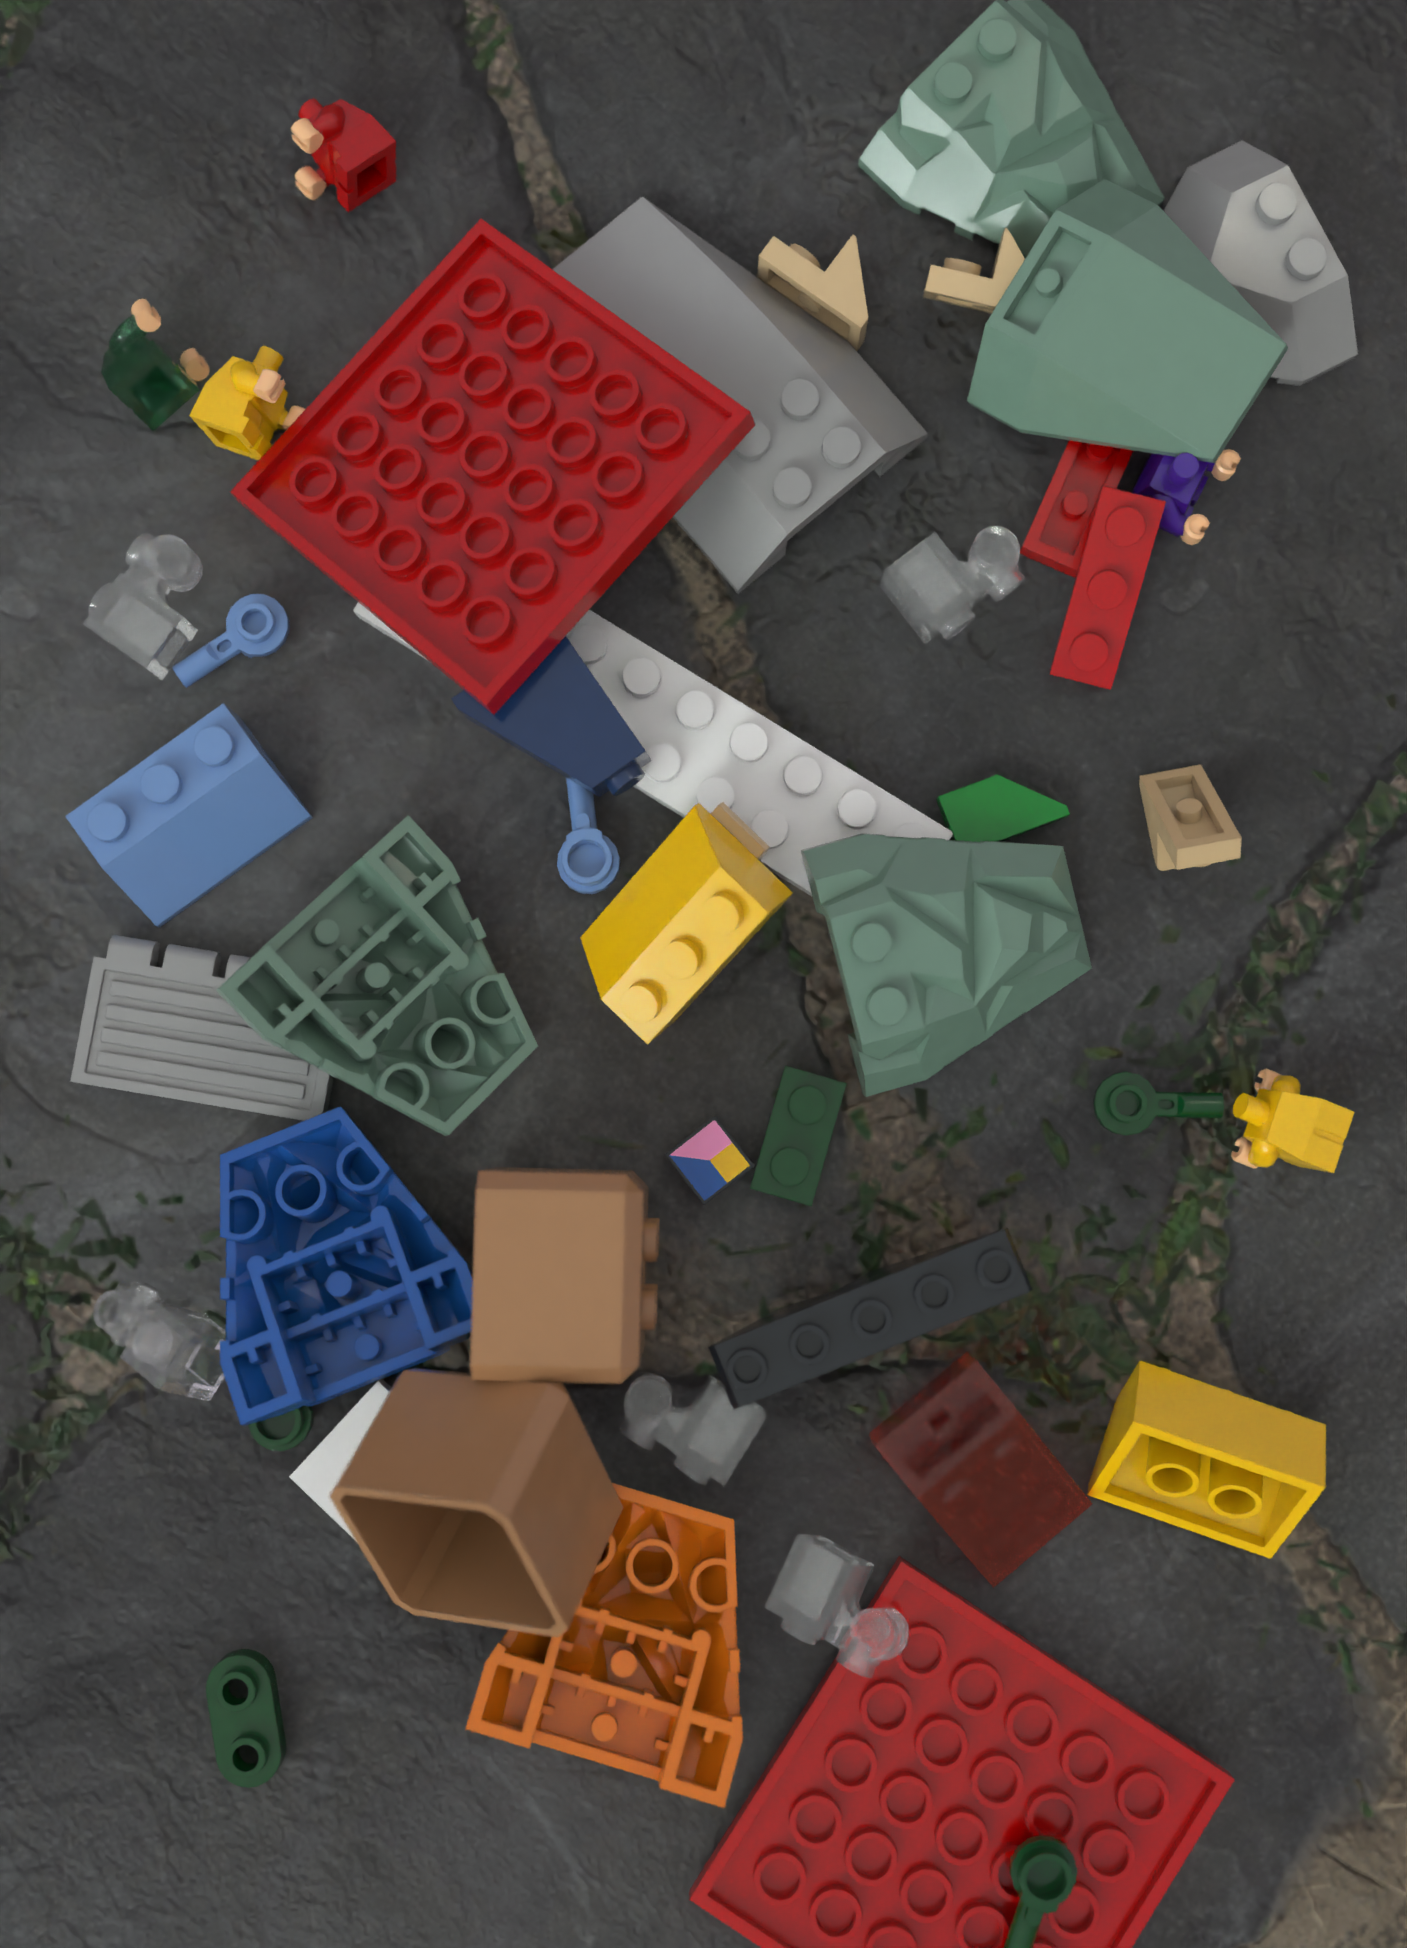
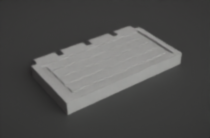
(181, 1039)

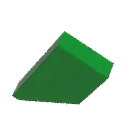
(997, 810)

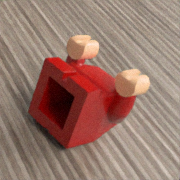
(349, 150)

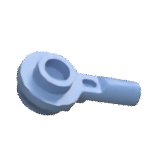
(254, 626)
(587, 857)

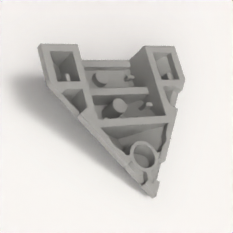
(1271, 248)

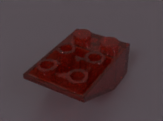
(979, 1469)

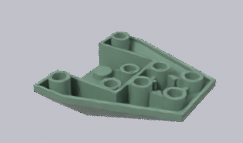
(1123, 336)

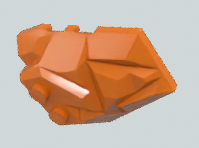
(646, 1662)

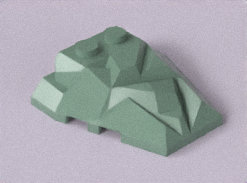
(1005, 129)
(942, 943)
(390, 986)

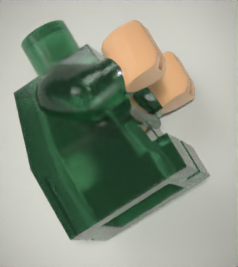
(144, 373)

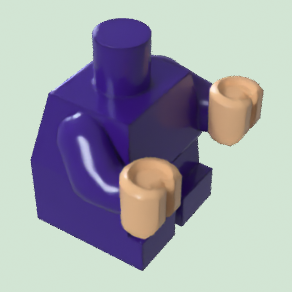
(1180, 483)

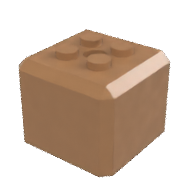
(561, 1275)
(479, 1501)

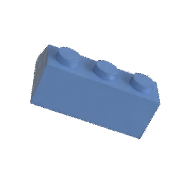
(189, 815)

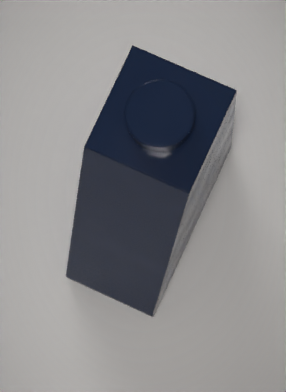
(566, 724)

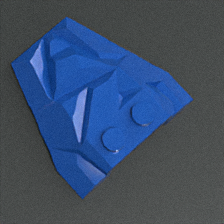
(329, 1270)

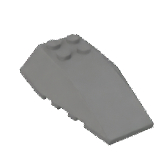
(812, 396)

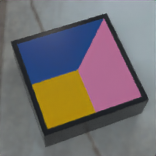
(709, 1160)

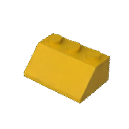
(679, 923)
(1209, 1460)

